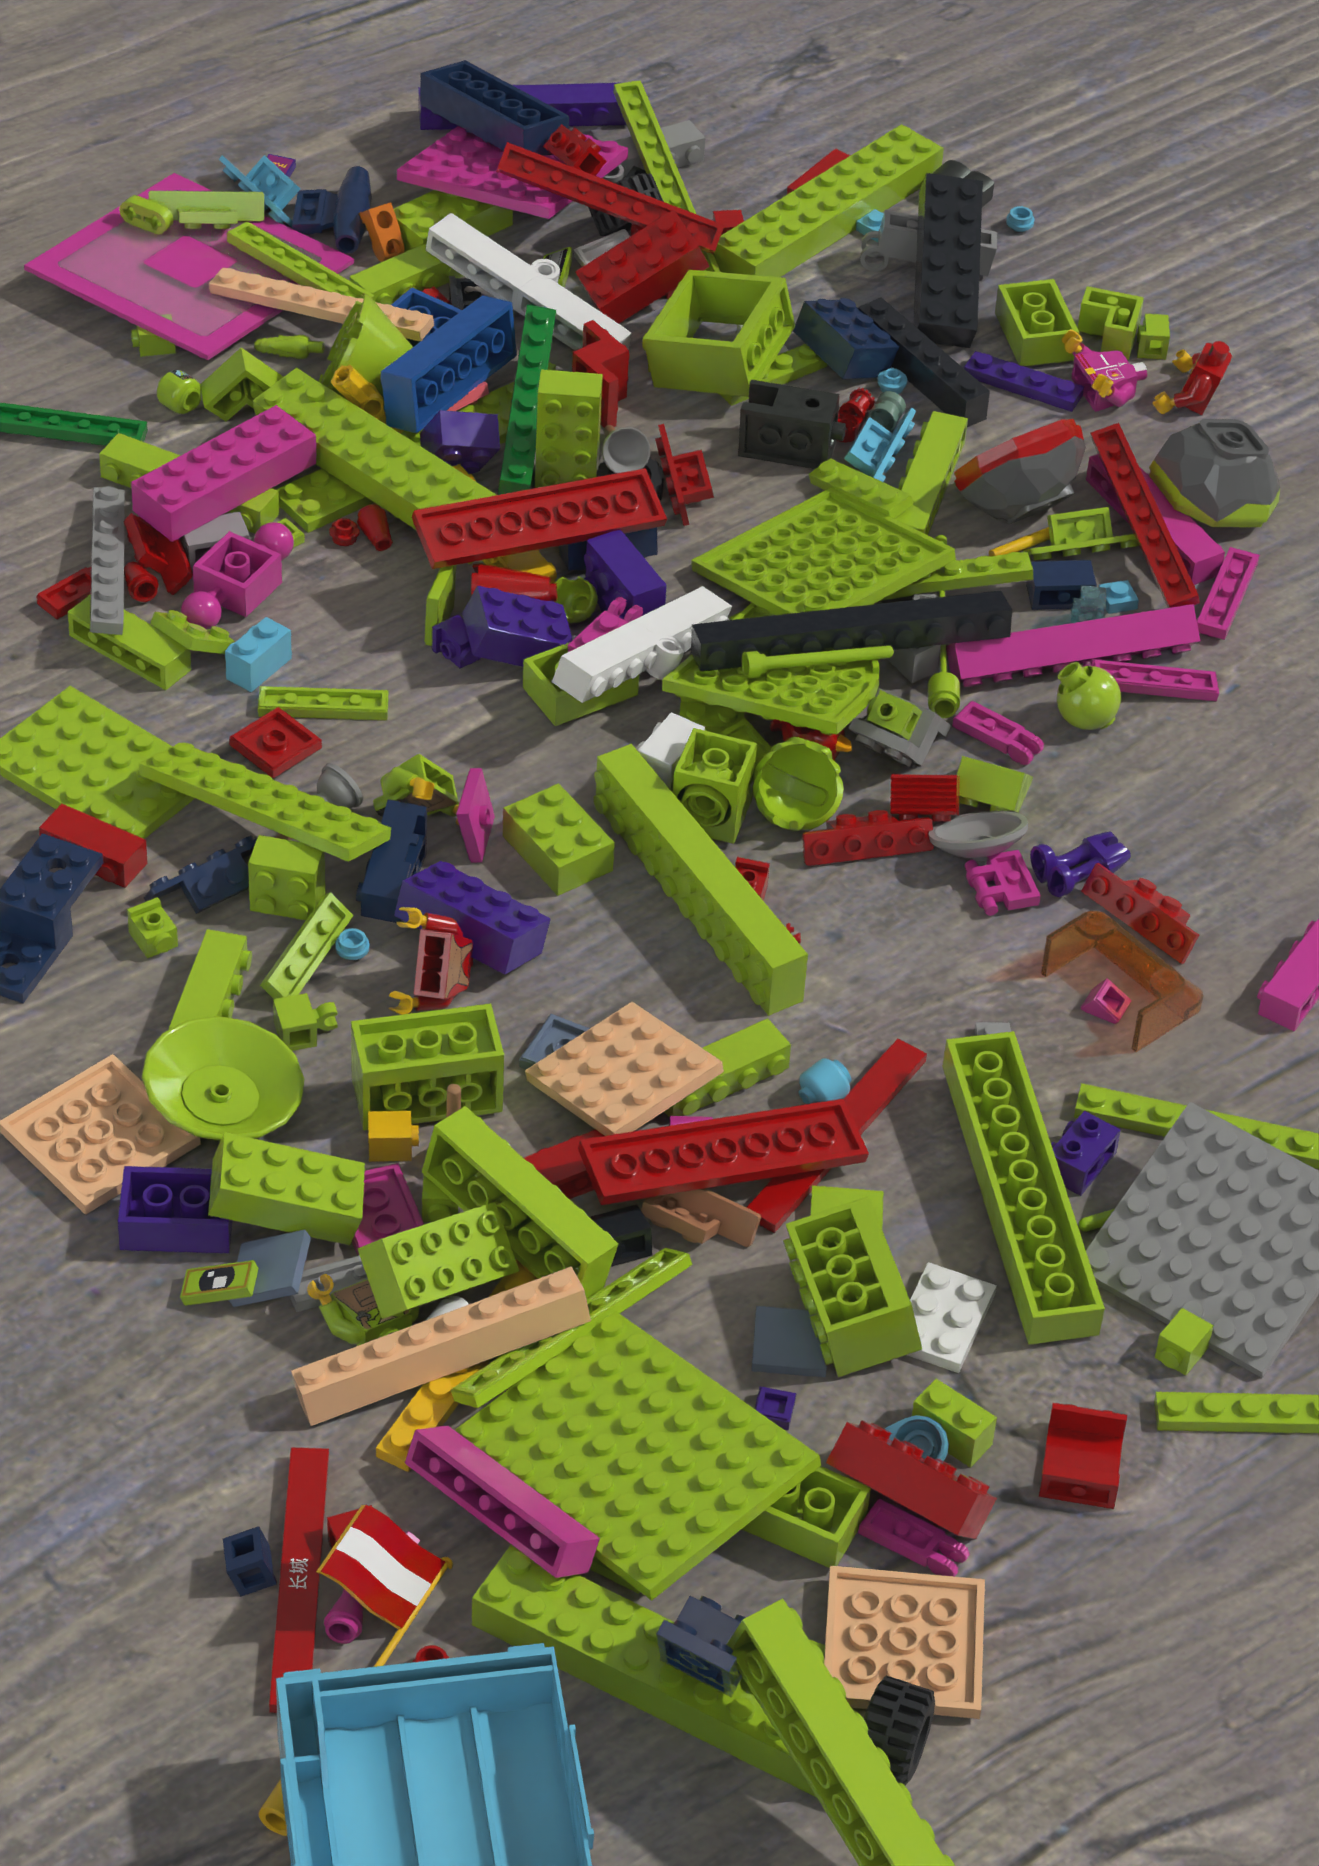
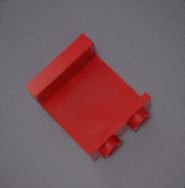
(1083, 1455)

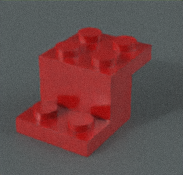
(608, 357)

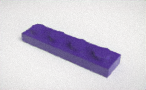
(1024, 381)

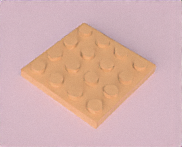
(624, 1071)
(92, 1130)
(908, 1629)

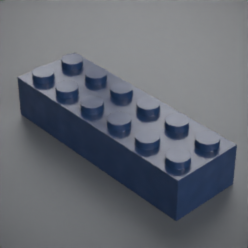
(489, 107)

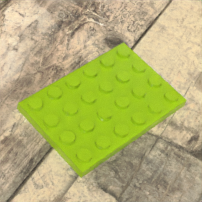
(89, 761)

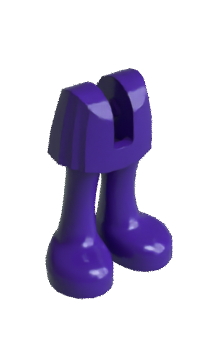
(1056, 871)

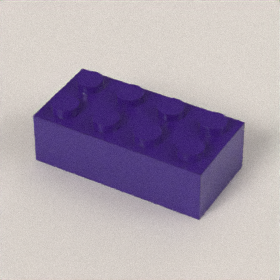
(501, 928)

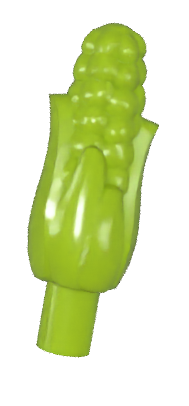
(289, 346)

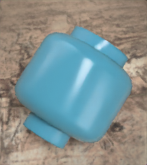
(824, 1082)

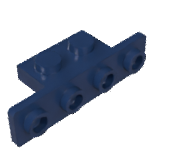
(211, 882)

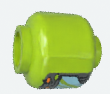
(179, 392)

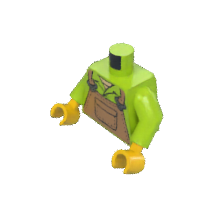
(421, 784)
(354, 1312)

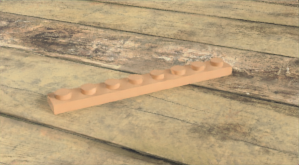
(310, 301)

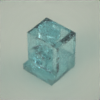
(1089, 605)

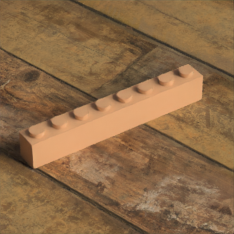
(441, 1346)

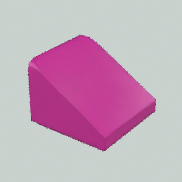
(1106, 1002)

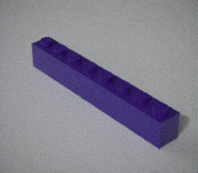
(584, 104)

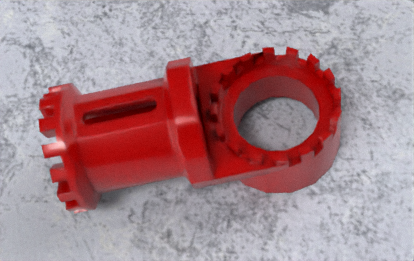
(850, 408)

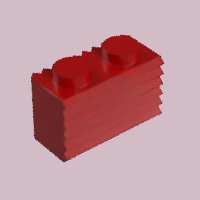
(925, 796)

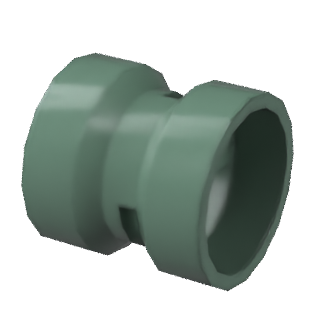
(888, 409)

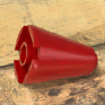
(513, 582)

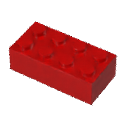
(642, 268)
(912, 1481)

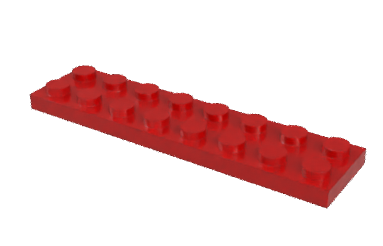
(538, 518)
(722, 1151)

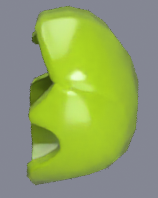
(577, 598)

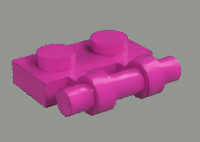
(1012, 882)

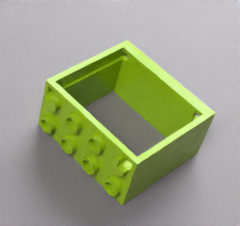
(716, 365)

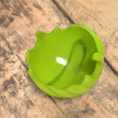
(798, 785)

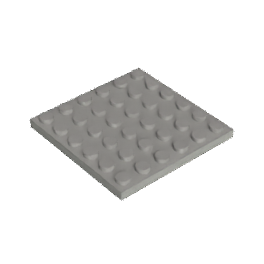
(1218, 1232)

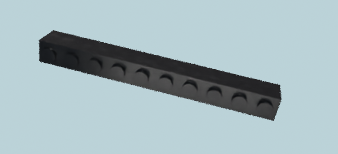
(886, 624)

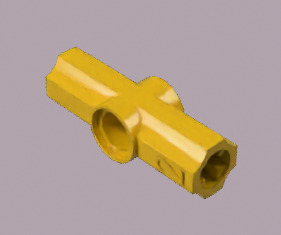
(360, 392)

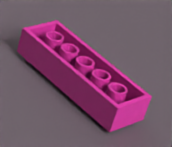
(223, 473)

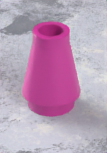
(344, 1619)

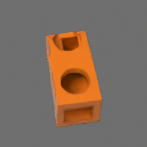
(383, 231)

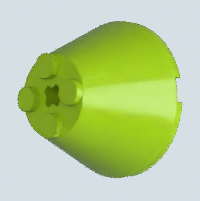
(366, 343)

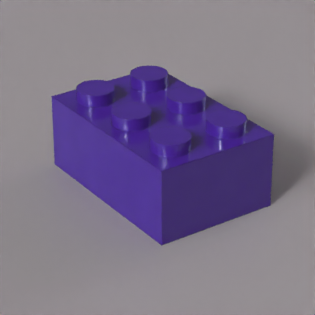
(621, 571)
(513, 626)
(169, 1212)

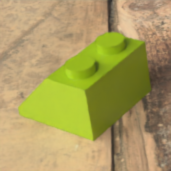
(992, 785)

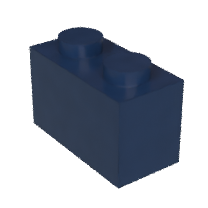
(1058, 583)

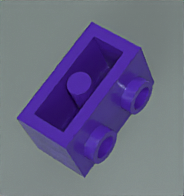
(1085, 1150)

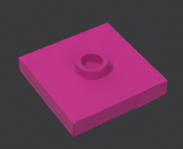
(475, 815)

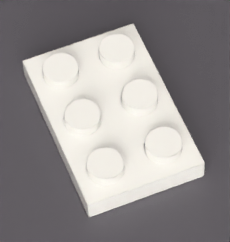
(949, 1315)

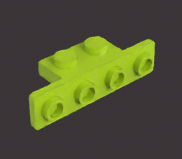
(211, 207)
(1080, 530)

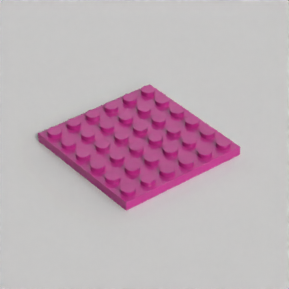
(468, 167)

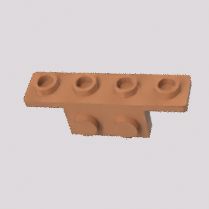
(702, 1215)

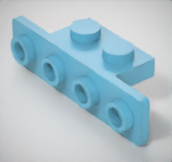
(270, 180)
(875, 445)

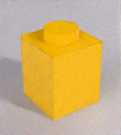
(391, 1136)

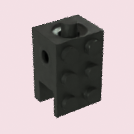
(789, 425)

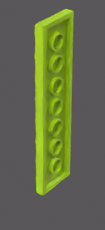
(265, 801)

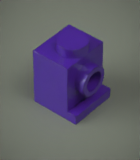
(452, 640)

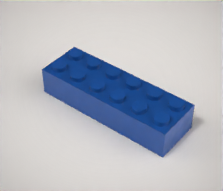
(448, 363)

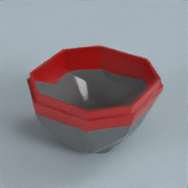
(1024, 472)

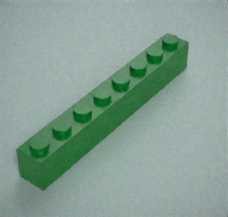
(522, 422)

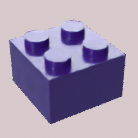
(462, 438)

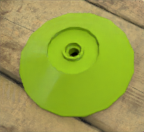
(223, 1078)

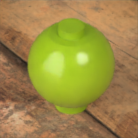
(1088, 696)

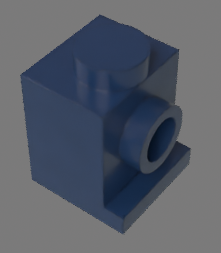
(249, 1561)

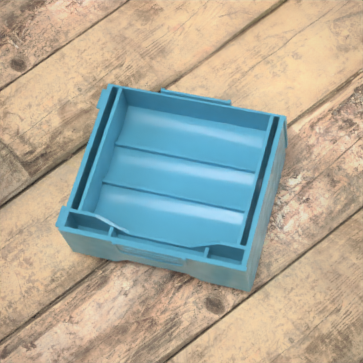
(433, 1764)

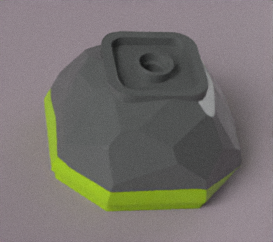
(1218, 474)

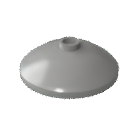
(979, 833)

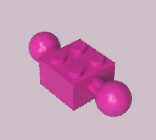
(237, 574)

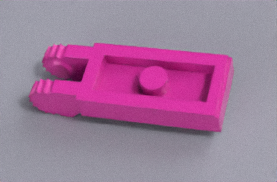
(607, 622)
(998, 732)
(913, 1538)

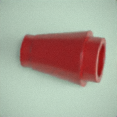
(375, 526)
(140, 583)

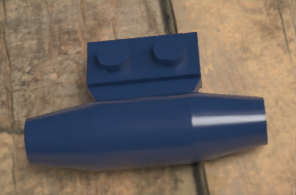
(322, 209)

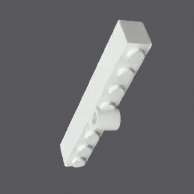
(515, 280)
(645, 644)

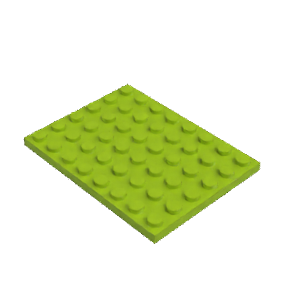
(640, 1451)

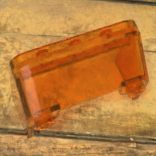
(1175, 993)

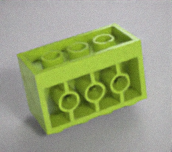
(415, 1056)
(851, 1287)

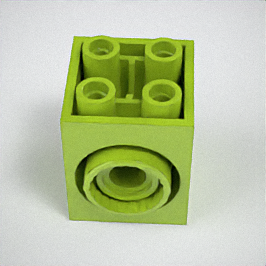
(716, 782)

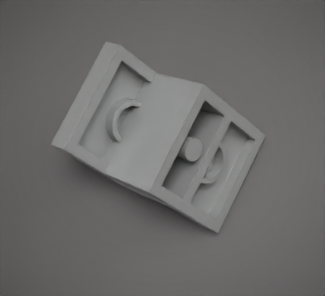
(898, 748)

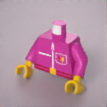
(1105, 375)

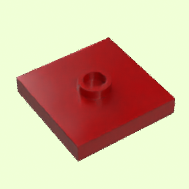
(275, 742)

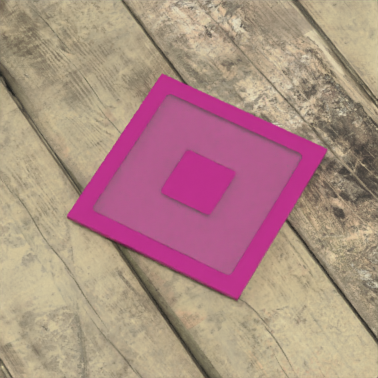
(166, 276)

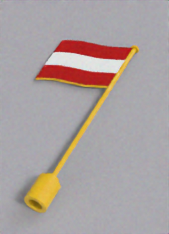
(388, 1578)

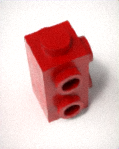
(574, 150)

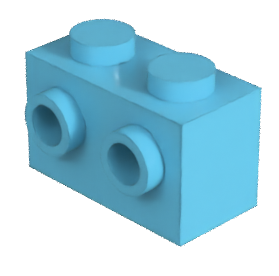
(258, 654)

